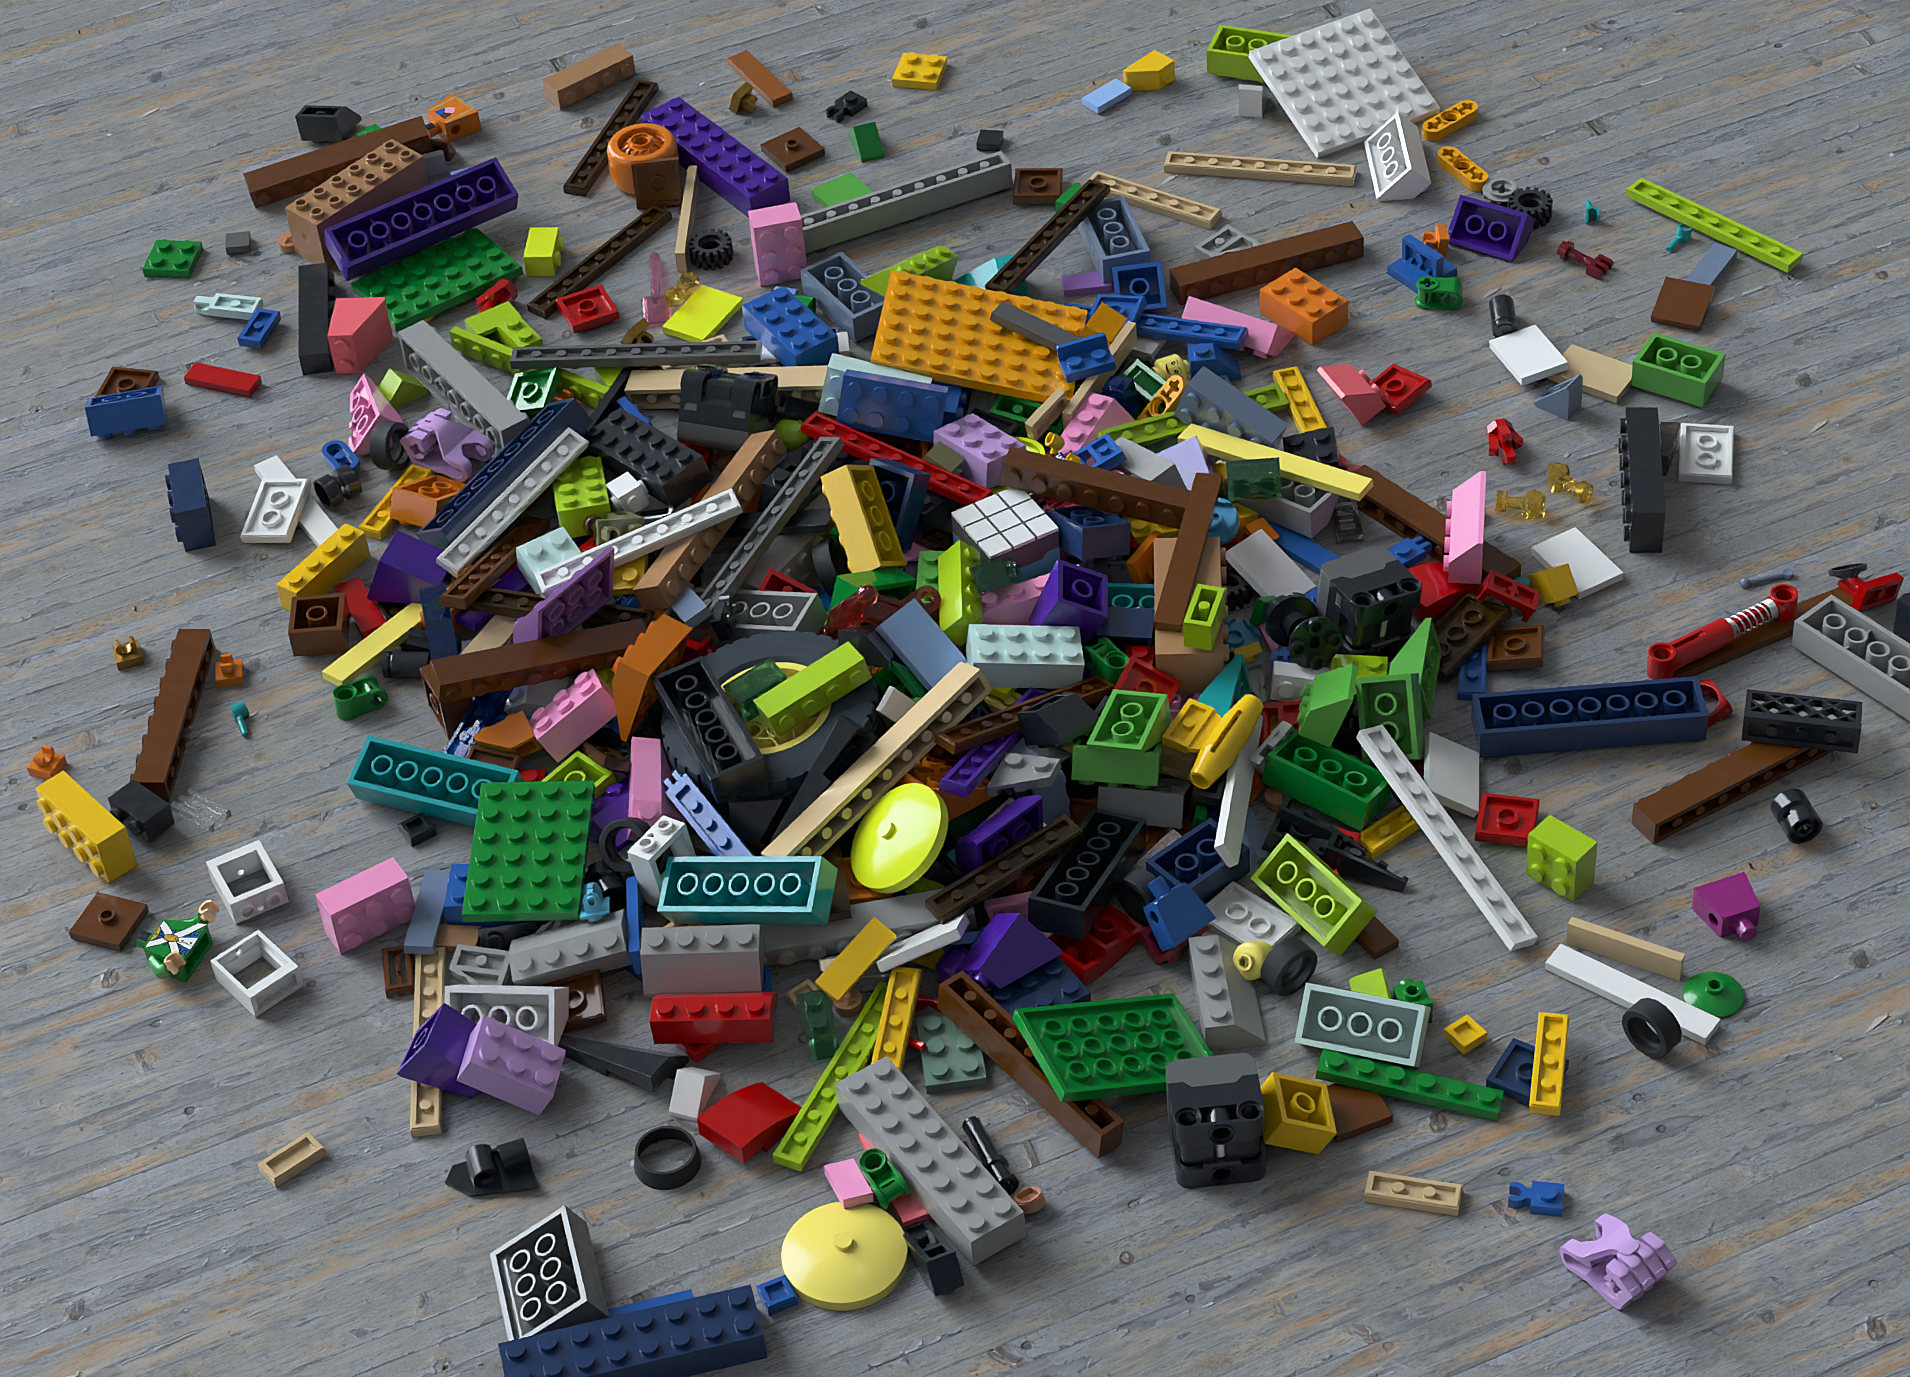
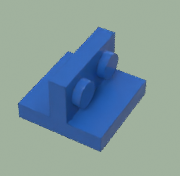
(1419, 261)

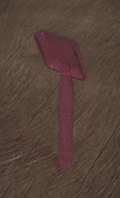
(654, 307)

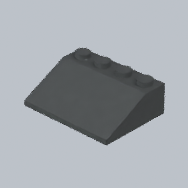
(549, 1277)

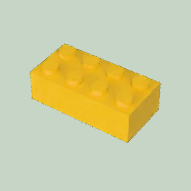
(862, 518)
(85, 827)

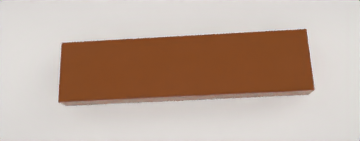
(760, 78)

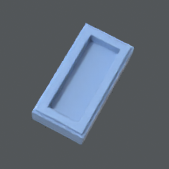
(1107, 96)

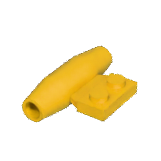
(1214, 737)

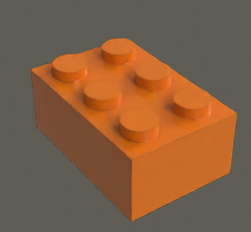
(1304, 306)

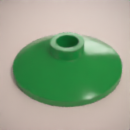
(1714, 993)

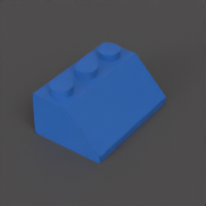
(126, 412)

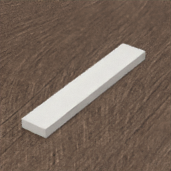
(312, 519)
(1628, 990)

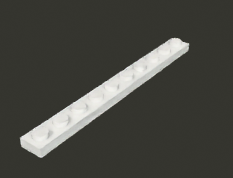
(1447, 838)

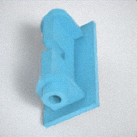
(594, 905)

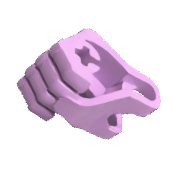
(446, 445)
(1617, 1263)

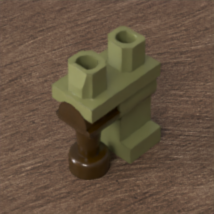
(613, 527)

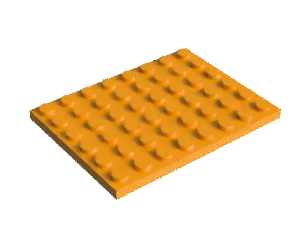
(948, 336)

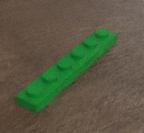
(1409, 1084)

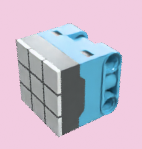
(1010, 527)

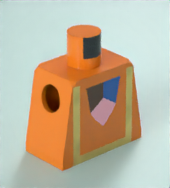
(452, 119)

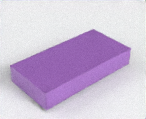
(1084, 284)

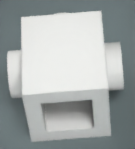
(627, 494)

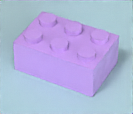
(980, 445)
(511, 1065)

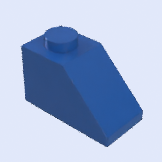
(1213, 359)

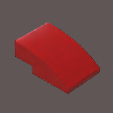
(1437, 593)
(1102, 947)
(748, 1120)

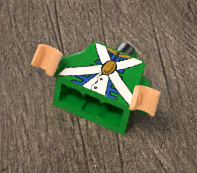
(179, 945)

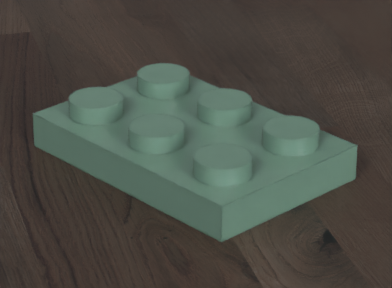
(951, 1056)

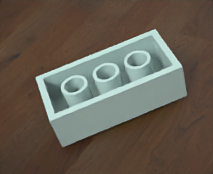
(834, 377)
(544, 553)
(1026, 655)
(1362, 1024)

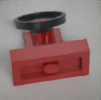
(1866, 593)

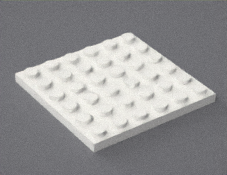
(1342, 82)

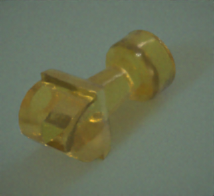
(684, 289)
(1559, 481)
(1531, 505)

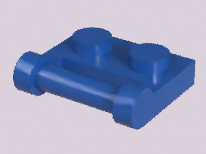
(1104, 453)

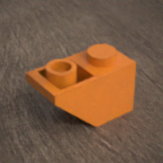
(510, 735)

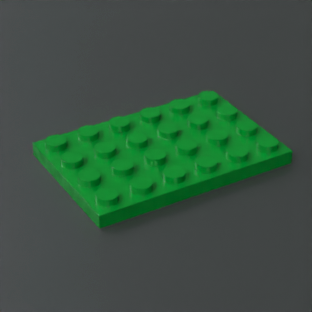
(438, 277)
(529, 851)
(1109, 1044)

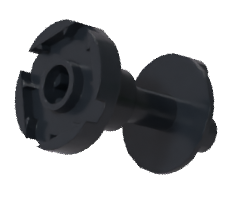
(1296, 624)

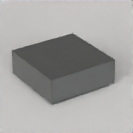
(238, 242)

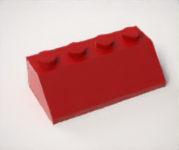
(713, 1017)

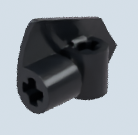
(494, 1170)

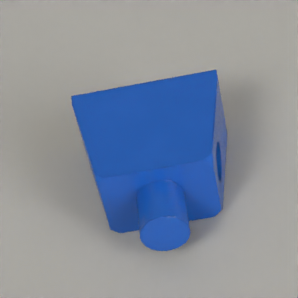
(1175, 913)

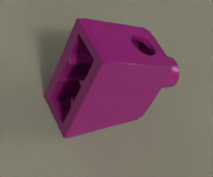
(1728, 906)

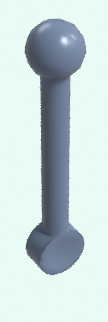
(1786, 574)

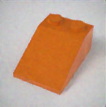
(422, 499)

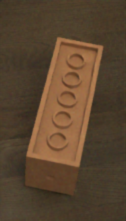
(364, 185)
(1191, 665)

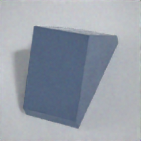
(1563, 398)

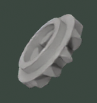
(1492, 189)

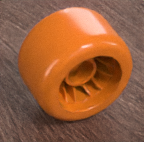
(634, 144)

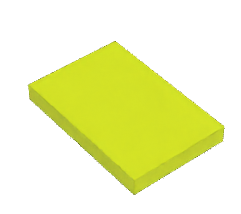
(702, 315)

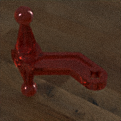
(873, 608)

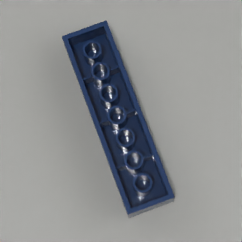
(504, 470)
(1589, 716)
(651, 1342)

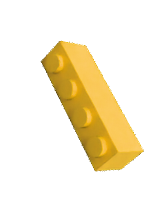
(325, 565)

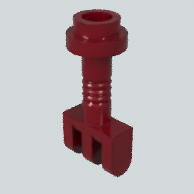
(1595, 267)

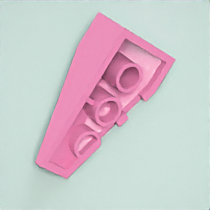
(369, 409)
(647, 787)

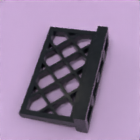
(1807, 731)

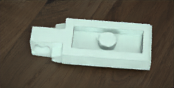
(228, 306)

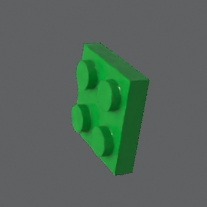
(172, 259)
(534, 389)

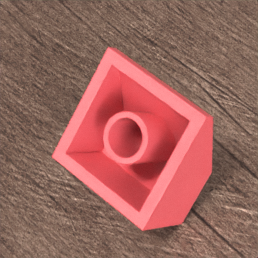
(1353, 390)

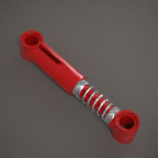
(1668, 657)

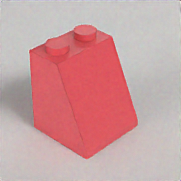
(358, 332)

